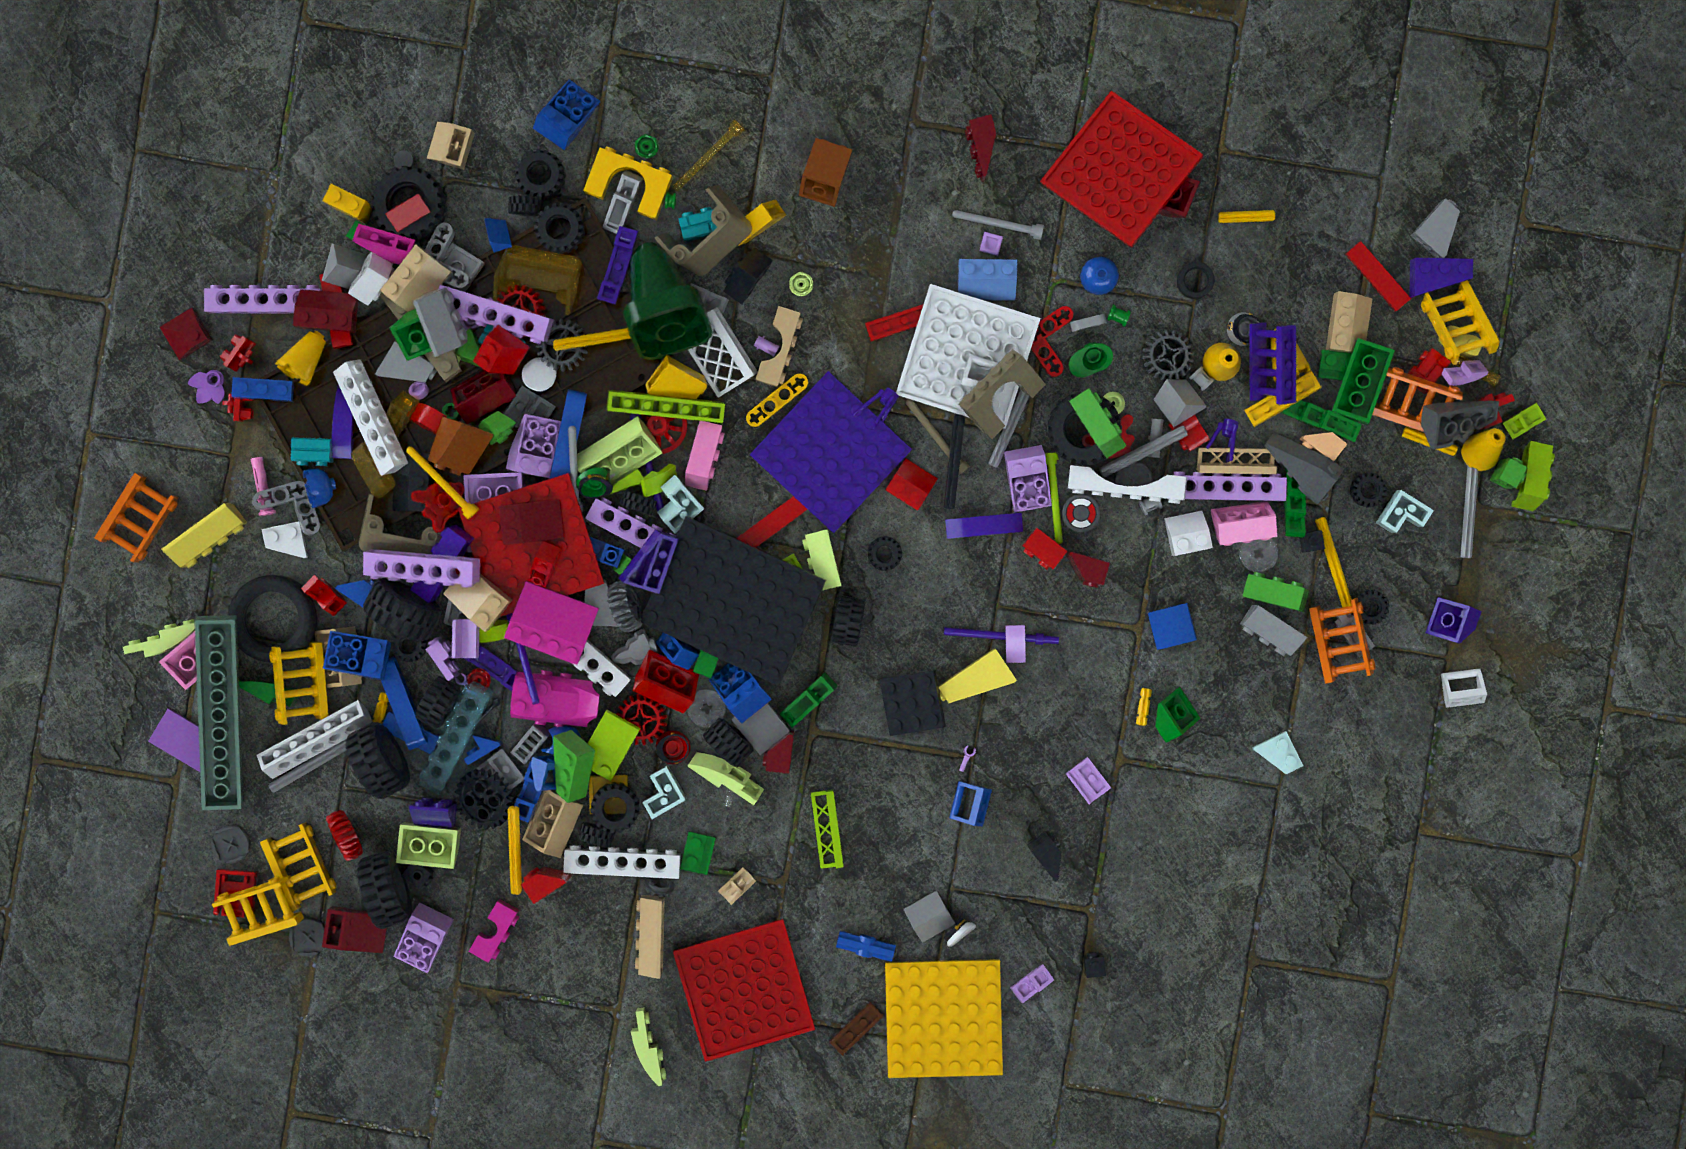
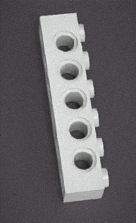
(370, 417)
(611, 687)
(313, 739)
(573, 865)

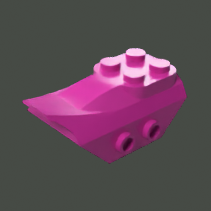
(561, 700)

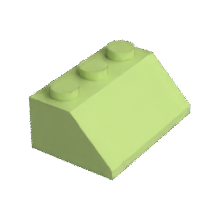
(822, 558)
(428, 845)

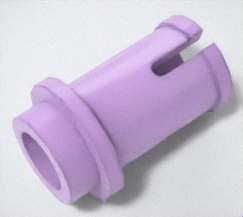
(766, 346)

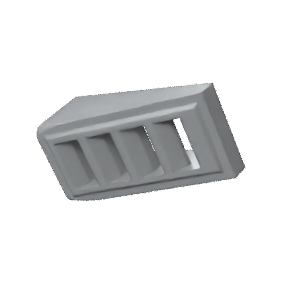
(540, 732)

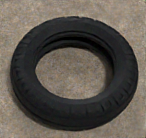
(290, 588)

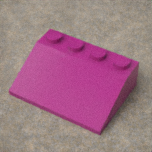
(551, 623)

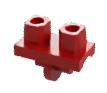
(240, 353)
(240, 413)

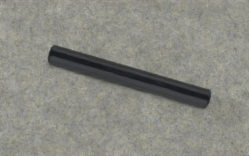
(954, 461)

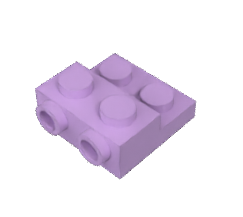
(441, 653)

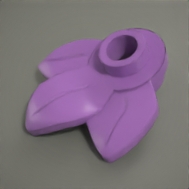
(206, 388)

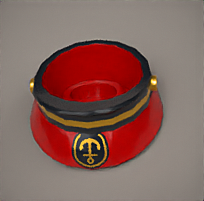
(673, 747)

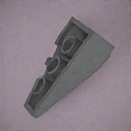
(1453, 420)
(1309, 468)

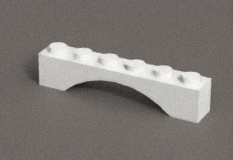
(1087, 479)

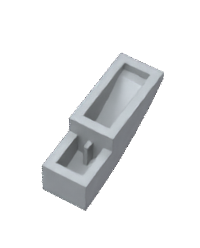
(622, 201)

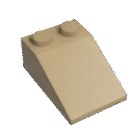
(479, 603)

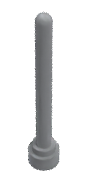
(1034, 230)
(573, 461)

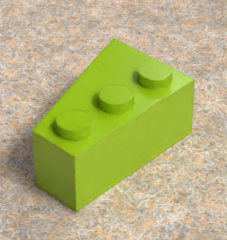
(1534, 488)

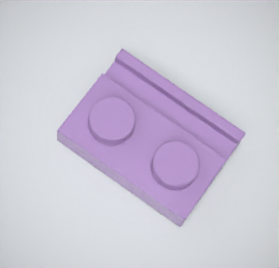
(1088, 780)

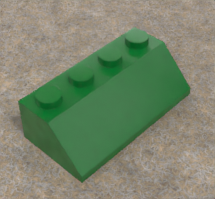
(1363, 381)

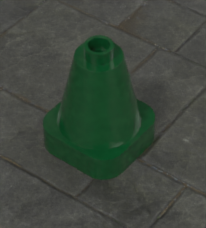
(663, 309)

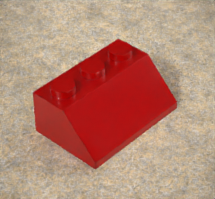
(666, 682)
(543, 881)

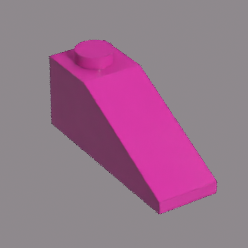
(384, 244)

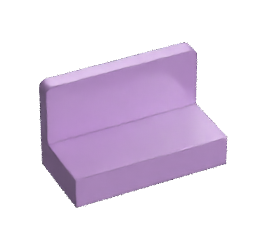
(465, 639)

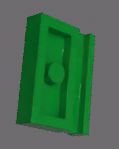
(1333, 364)
(698, 853)

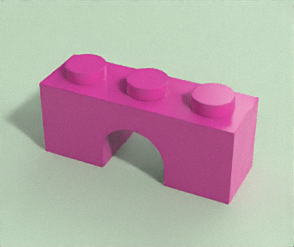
(487, 946)

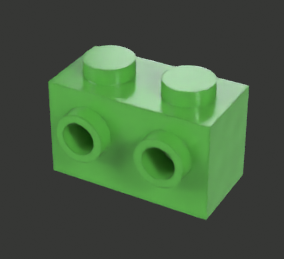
(1509, 473)

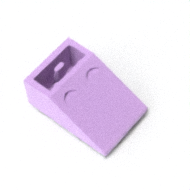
(534, 446)
(1028, 478)
(423, 937)

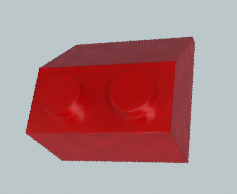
(501, 352)
(911, 484)

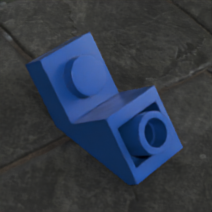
(607, 553)

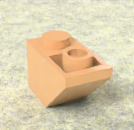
(1325, 444)

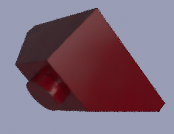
(1182, 199)
(186, 333)

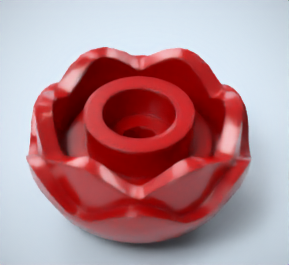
(479, 673)

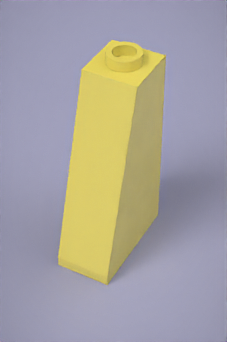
(979, 677)

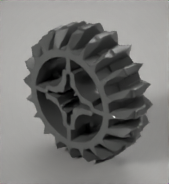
(1165, 347)
(560, 353)
(624, 606)

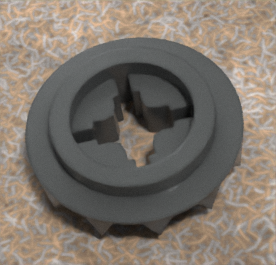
(665, 887)

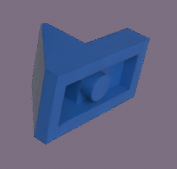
(485, 744)

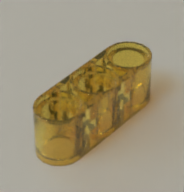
(364, 462)

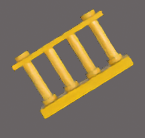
(1473, 310)
(315, 671)
(279, 864)
(256, 929)

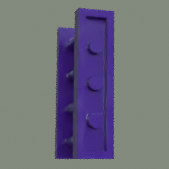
(1285, 363)

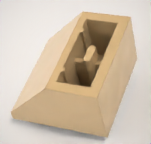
(451, 144)

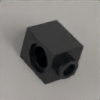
(1312, 541)

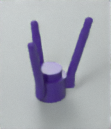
(887, 399)
(1228, 429)

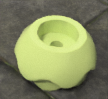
(798, 278)
(1117, 398)

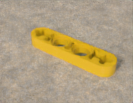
(779, 403)

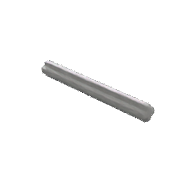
(1007, 433)
(1143, 451)
(1469, 512)
(307, 766)

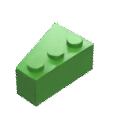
(1098, 422)
(1276, 592)
(572, 765)

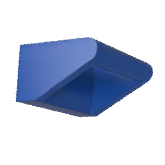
(540, 767)
(979, 805)

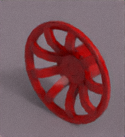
(660, 425)

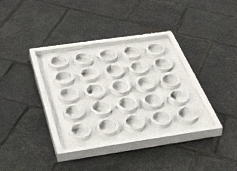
(945, 337)

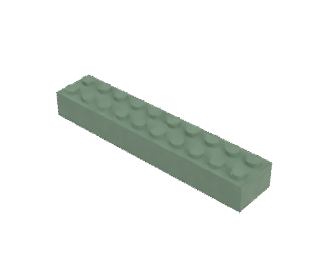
(219, 712)

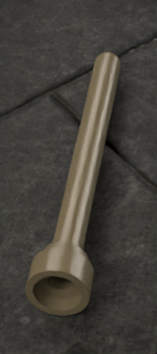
(933, 432)

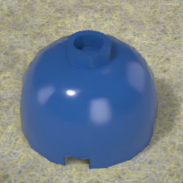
(1099, 275)
(318, 487)

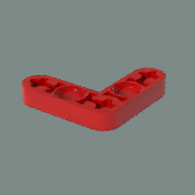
(1042, 342)

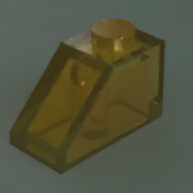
(400, 411)

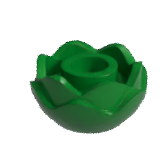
(645, 140)

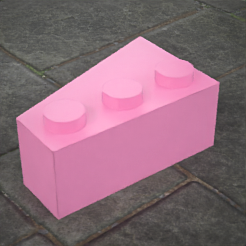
(703, 455)

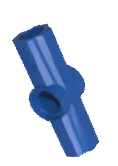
(865, 946)

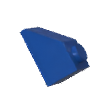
(356, 591)
(677, 651)

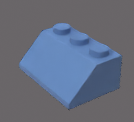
(988, 279)

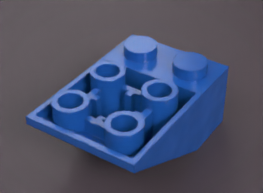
(565, 114)
(357, 655)
(739, 691)

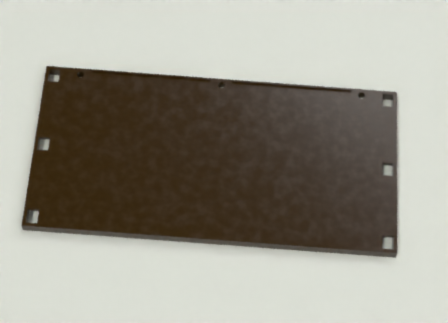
(605, 368)

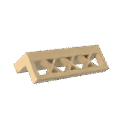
(1235, 468)

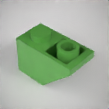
(499, 425)

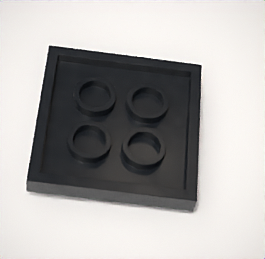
(912, 703)

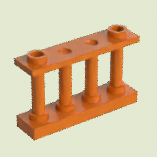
(1402, 415)
(126, 501)
(1321, 633)

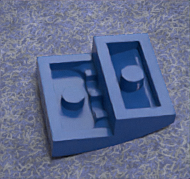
(1172, 626)

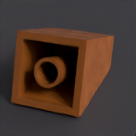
(825, 172)
(458, 446)

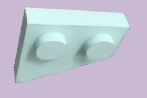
(1280, 753)

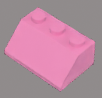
(1244, 523)
(182, 662)

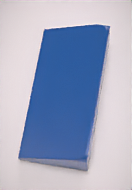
(498, 234)

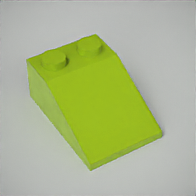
(611, 744)

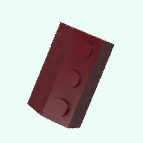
(325, 311)
(482, 395)
(1088, 569)
(779, 755)

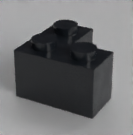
(747, 275)

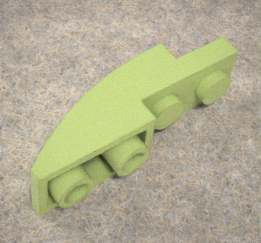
(169, 639)
(721, 772)
(649, 1055)

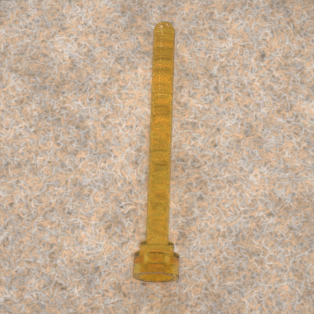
(734, 130)

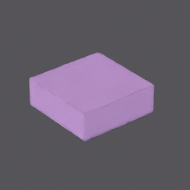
(991, 243)

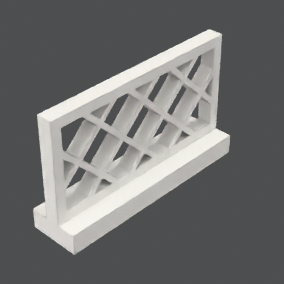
(733, 347)

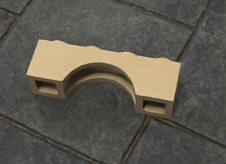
(771, 370)

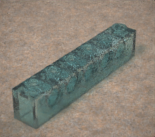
(481, 696)

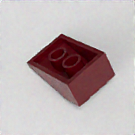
(531, 522)

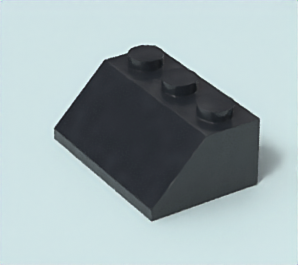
(409, 479)
(1047, 852)

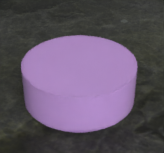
(418, 390)

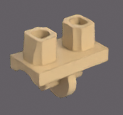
(737, 885)

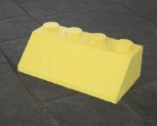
(205, 535)

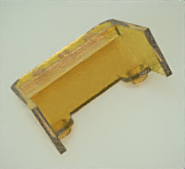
(539, 271)

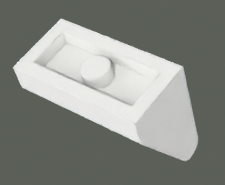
(979, 361)
(1463, 697)

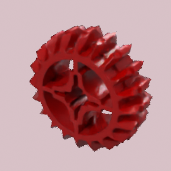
(521, 302)
(658, 717)
(344, 835)

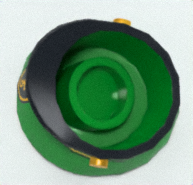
(594, 483)

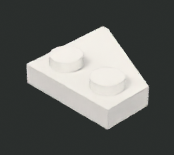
(286, 539)

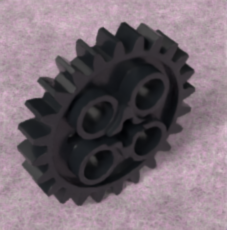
(484, 798)

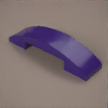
(618, 265)
(342, 428)
(984, 525)
(495, 667)

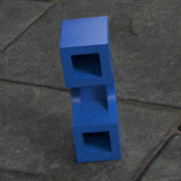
(262, 389)
(528, 797)

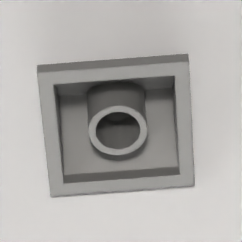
(343, 266)
(1178, 401)
(929, 916)

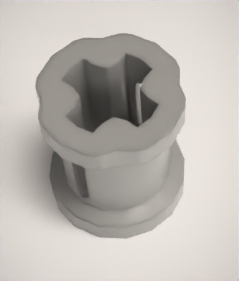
(1201, 378)
(1147, 506)

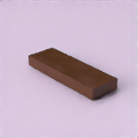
(856, 1028)

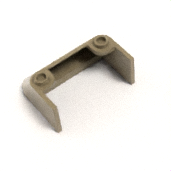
(730, 232)
(373, 538)

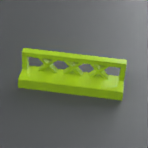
(834, 829)

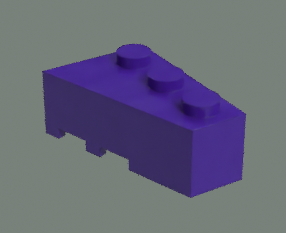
(1437, 273)
(651, 562)

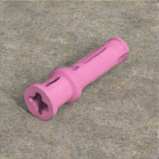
(261, 483)

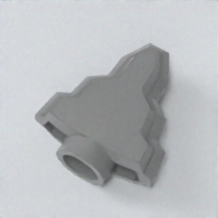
(635, 649)

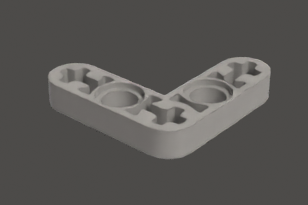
(447, 238)
(296, 499)

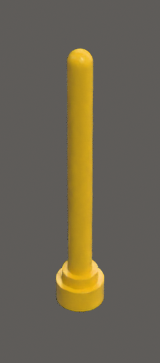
(468, 508)

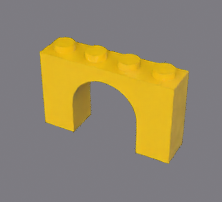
(609, 164)

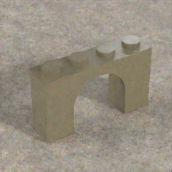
(979, 401)

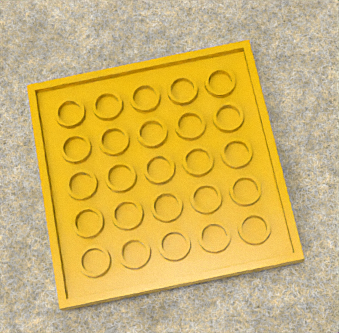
(943, 1018)

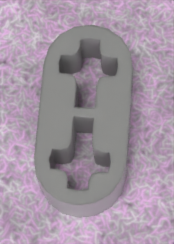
(1088, 322)

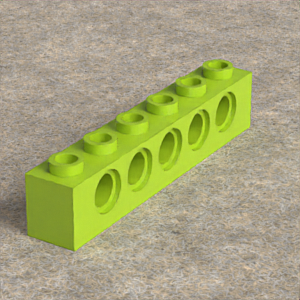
(665, 406)

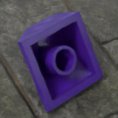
(1452, 620)

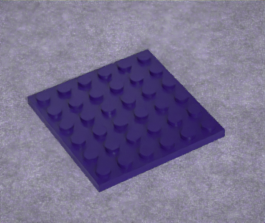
(829, 454)

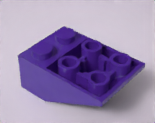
(434, 813)

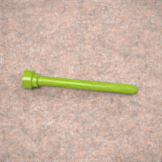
(1051, 460)

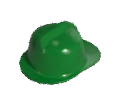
(1090, 359)

